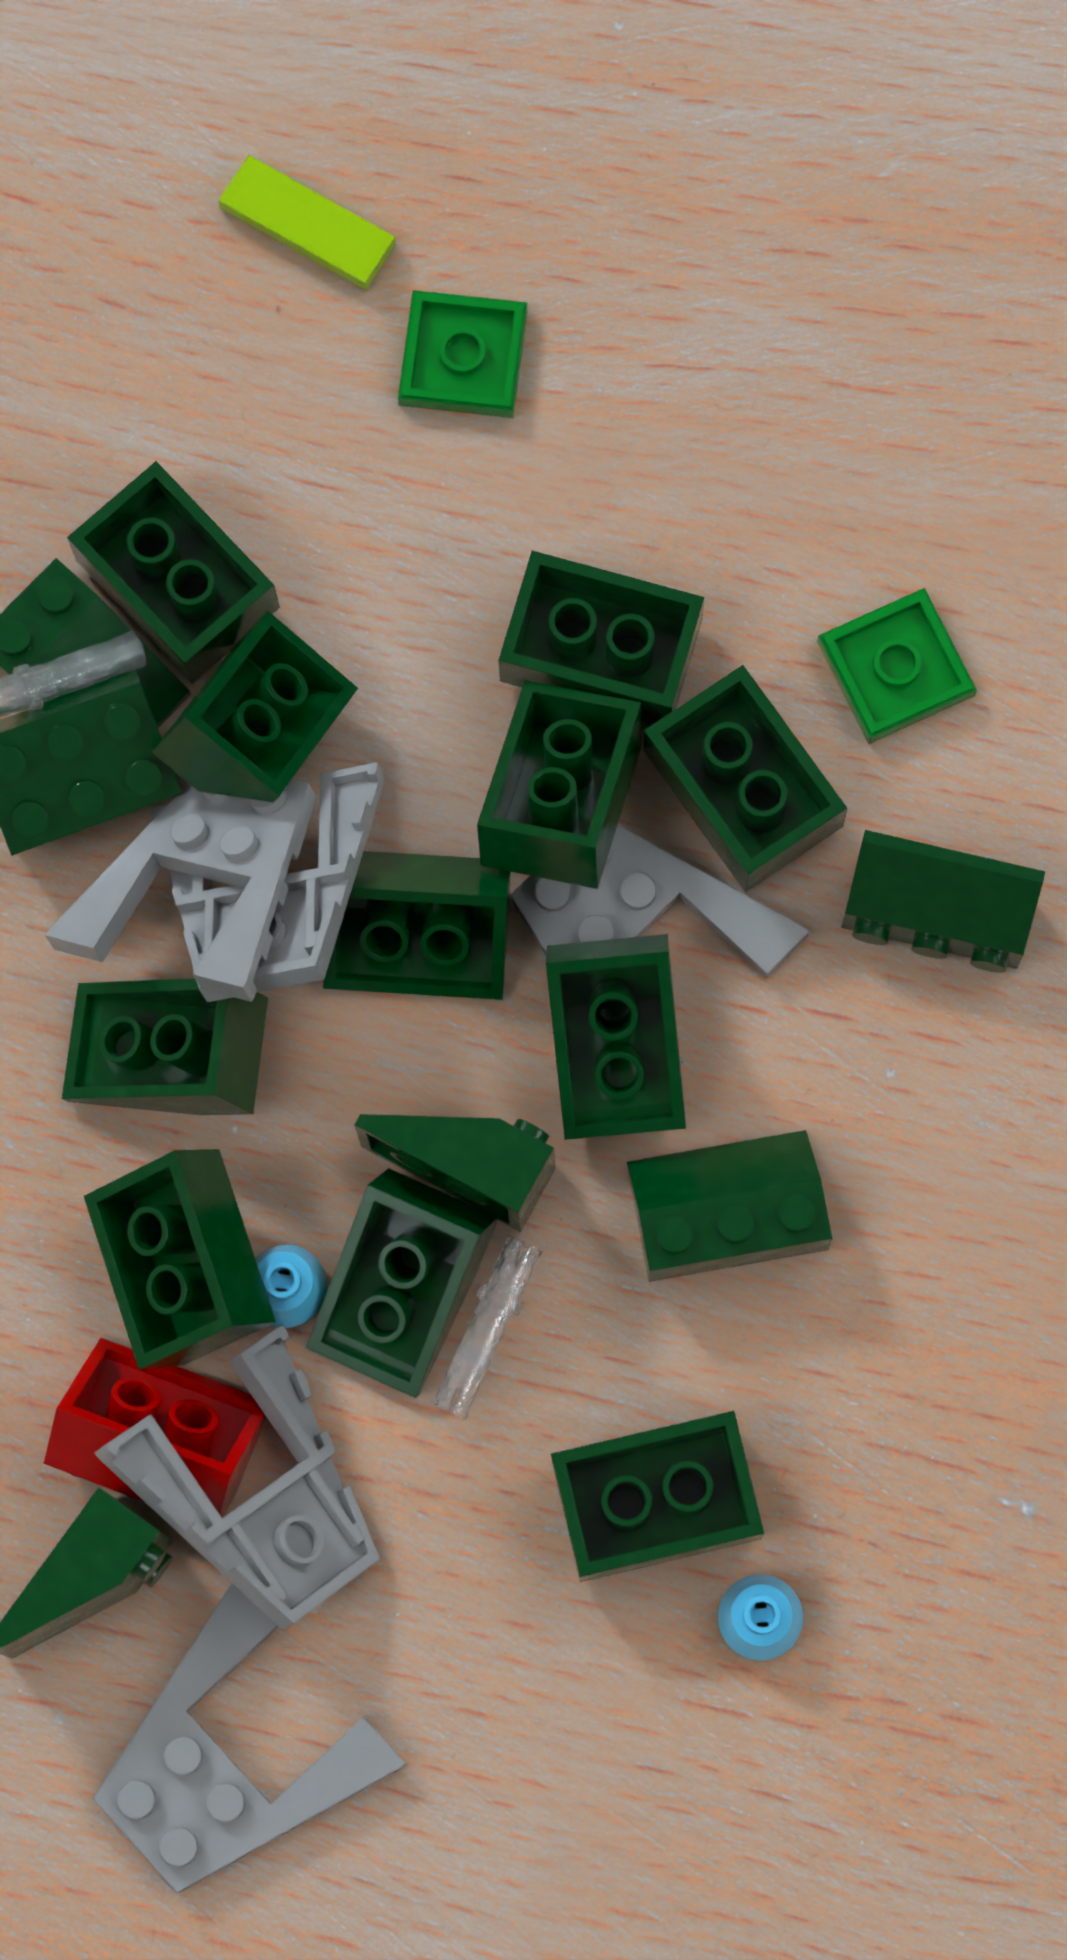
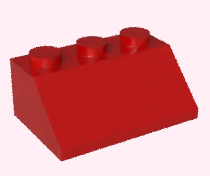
(202, 1419)

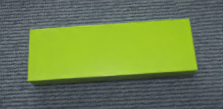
(307, 222)

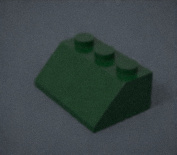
(256, 716)
(942, 901)
(423, 928)
(729, 1205)

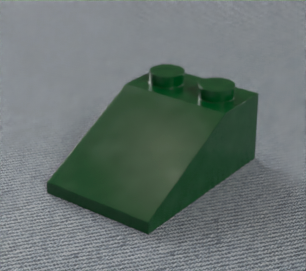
(64, 616)
(615, 1036)
(164, 1048)
(471, 1158)
(400, 1281)
(91, 1568)

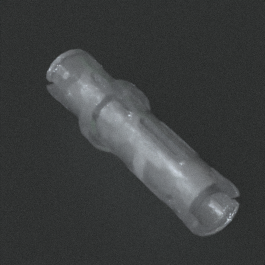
(34, 685)
(487, 1326)

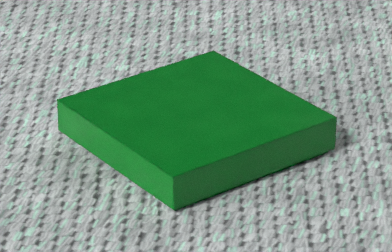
(462, 354)
(896, 665)

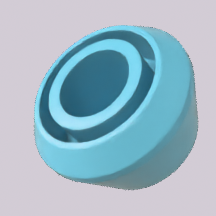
(304, 1286)
(739, 1617)

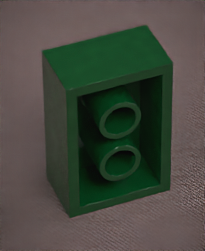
(173, 571)
(601, 634)
(79, 763)
(744, 778)
(560, 784)
(179, 1258)
(657, 1496)

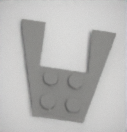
(211, 838)
(637, 890)
(316, 898)
(290, 1539)
(188, 1798)

